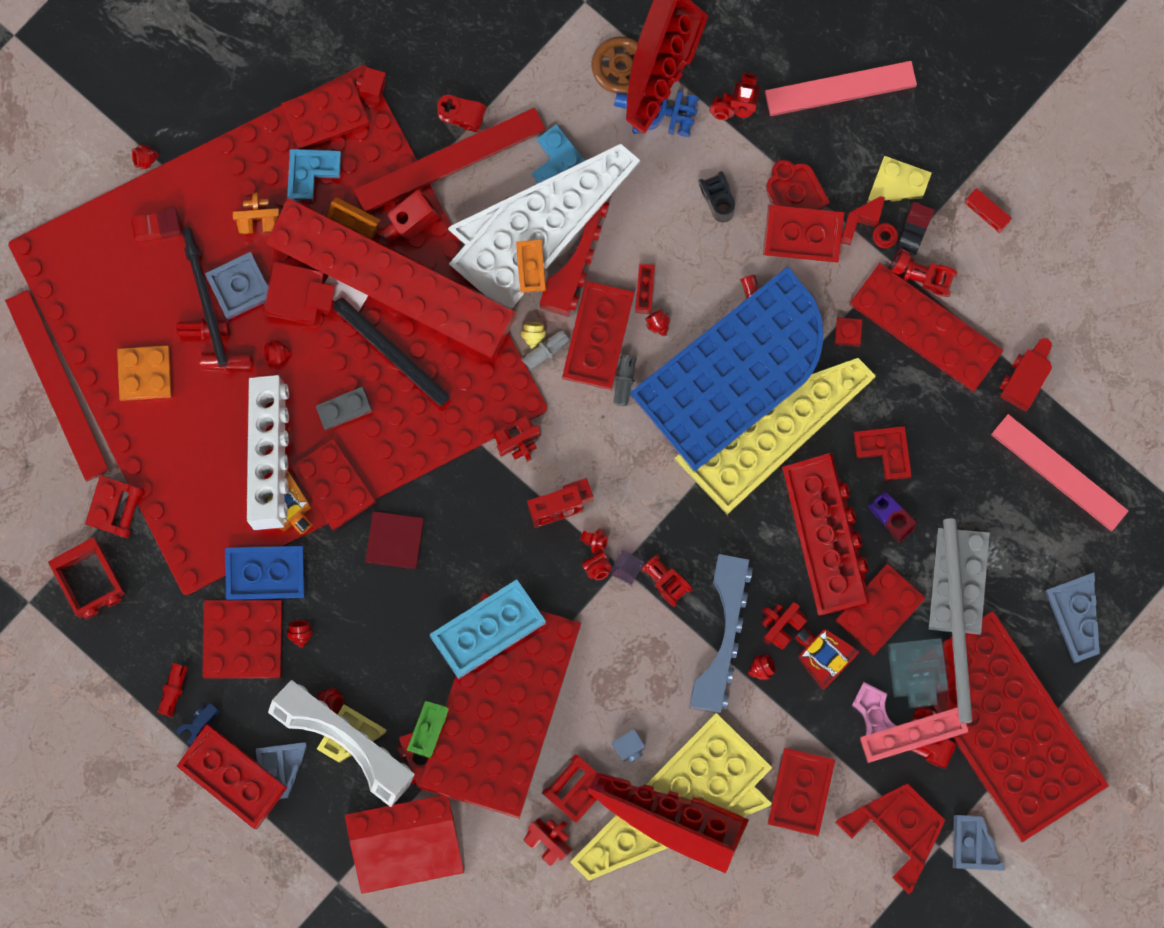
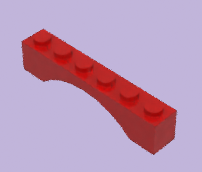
(563, 286)

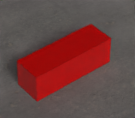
(988, 210)
(644, 289)

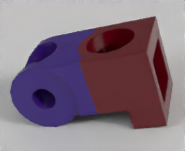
(892, 516)

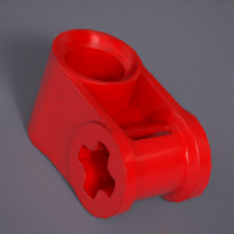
(464, 112)

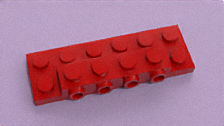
(827, 534)

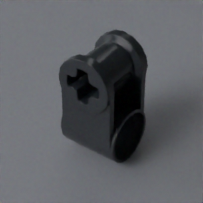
(717, 192)

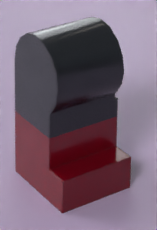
(915, 227)

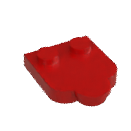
(795, 186)

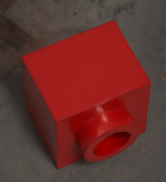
(371, 85)

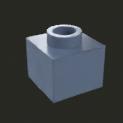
(629, 747)

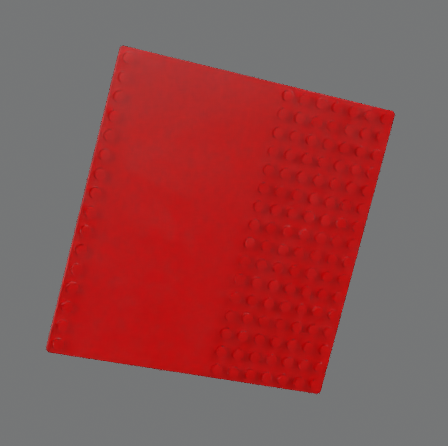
(192, 448)

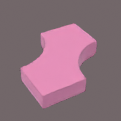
(871, 705)

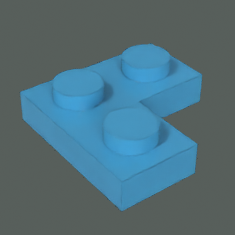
(561, 154)
(307, 165)

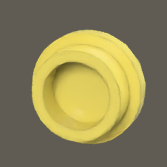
(533, 333)

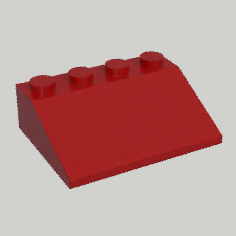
(404, 844)

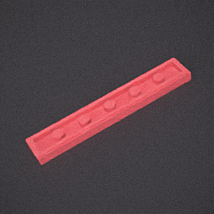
(840, 88)
(1059, 472)

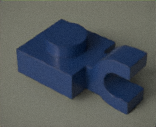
(203, 716)

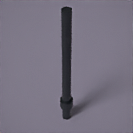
(193, 255)

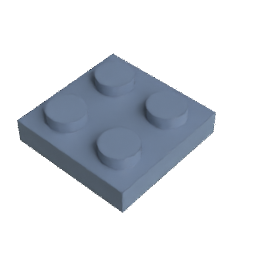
(238, 285)

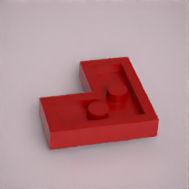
(889, 444)

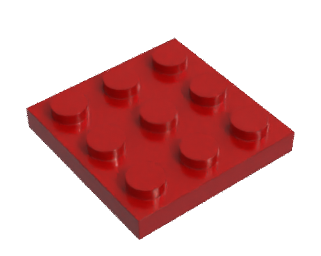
(242, 639)

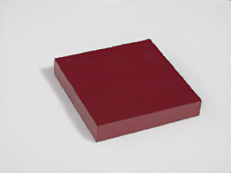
(394, 540)

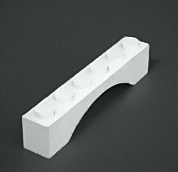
(301, 710)

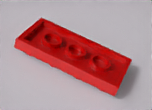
(598, 335)
(231, 776)

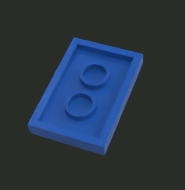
(264, 572)

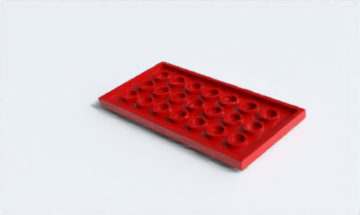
(501, 720)
(1017, 735)

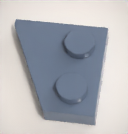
(282, 762)

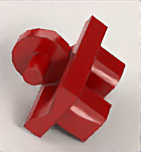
(745, 96)
(527, 433)
(776, 634)
(552, 836)

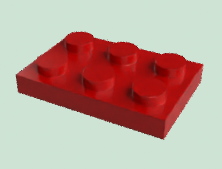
(325, 114)
(803, 233)
(333, 484)
(889, 607)
(801, 792)

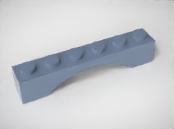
(729, 581)

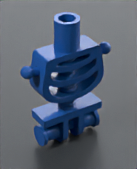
(685, 121)

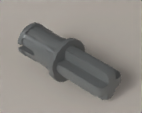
(624, 380)

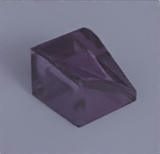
(626, 568)

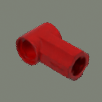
(937, 753)

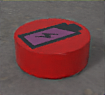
(900, 261)

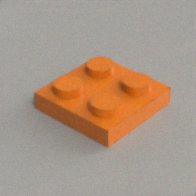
(144, 373)

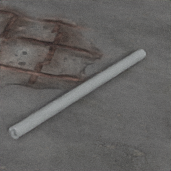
(957, 621)

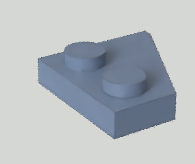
(973, 845)

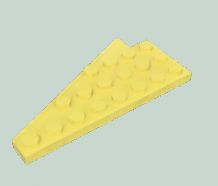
(779, 434)
(709, 766)

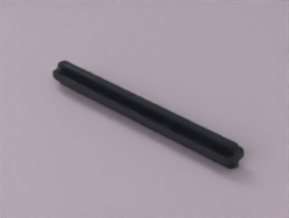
(391, 352)

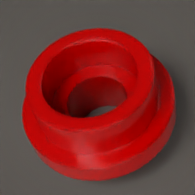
(885, 228)

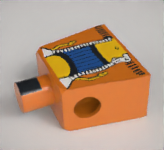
(297, 507)

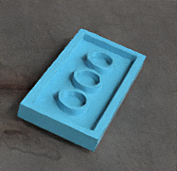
(487, 629)

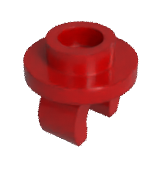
(721, 108)
(597, 541)

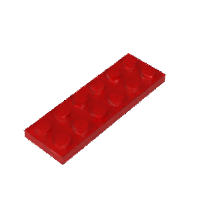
(926, 327)

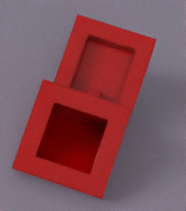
(866, 214)

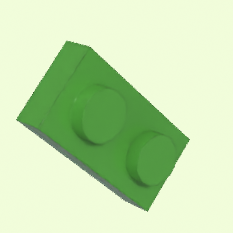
(427, 729)

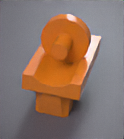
(245, 218)

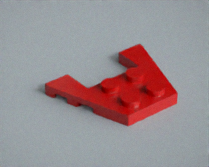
(907, 822)

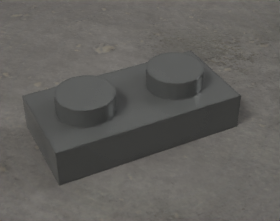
(344, 408)

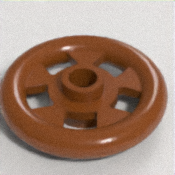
(601, 73)

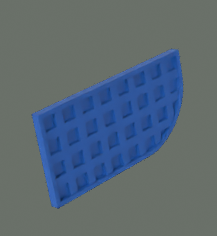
(735, 370)

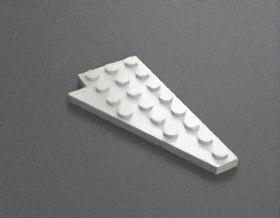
(546, 211)

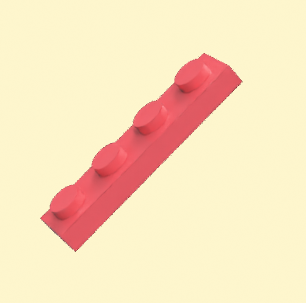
(912, 735)

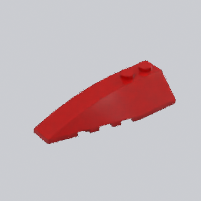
(684, 825)

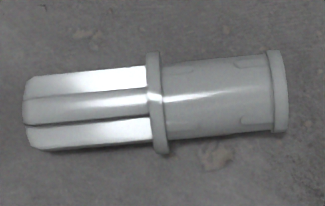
(545, 350)

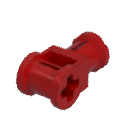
(931, 277)
(667, 581)

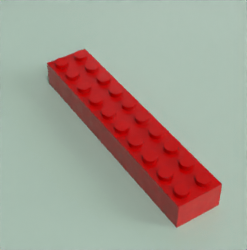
(392, 277)

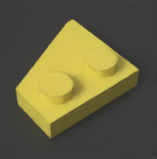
(899, 181)
(357, 721)

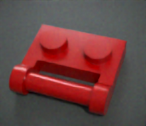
(106, 505)
(577, 800)

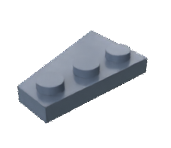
(1076, 615)

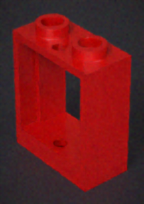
(73, 557)

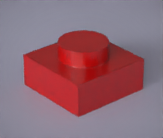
(848, 332)

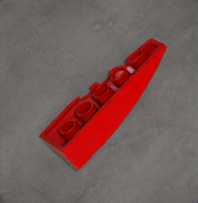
(661, 54)

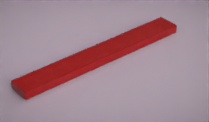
(449, 160)
(57, 386)

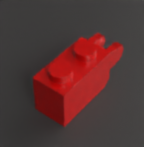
(1028, 376)

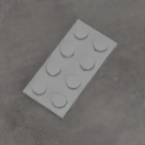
(973, 566)

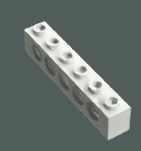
(261, 392)

